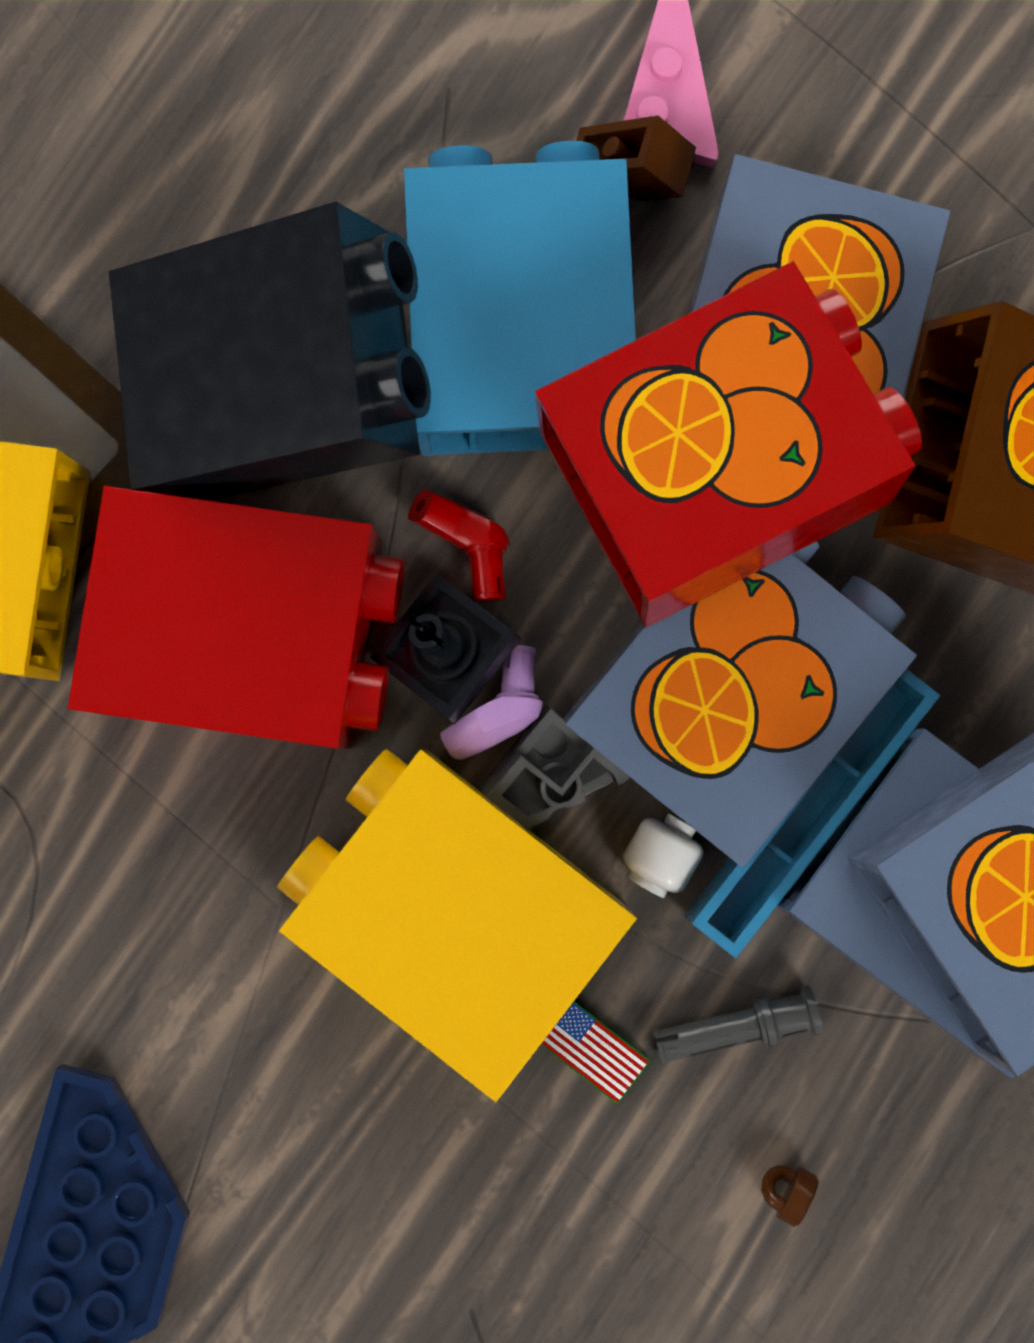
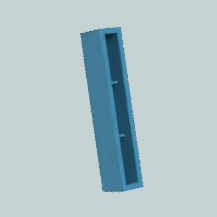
(743, 898)

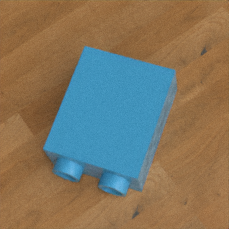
(515, 285)

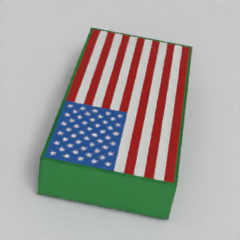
(596, 1052)

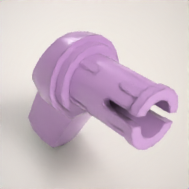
(503, 716)

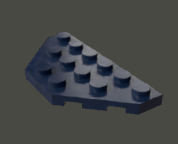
(91, 1224)

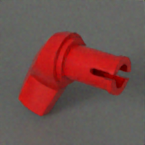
(471, 532)

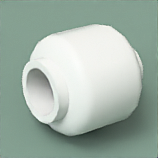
(663, 855)

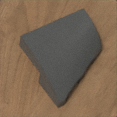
(548, 771)

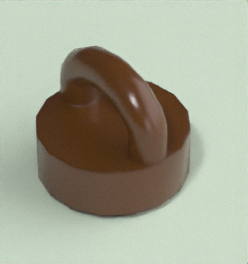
(797, 1196)

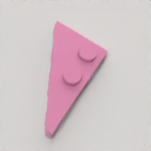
(673, 81)

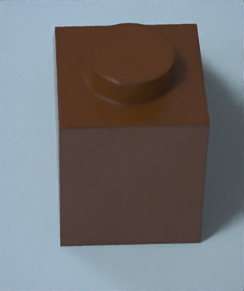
(654, 153)

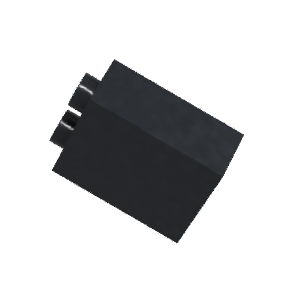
(268, 356)

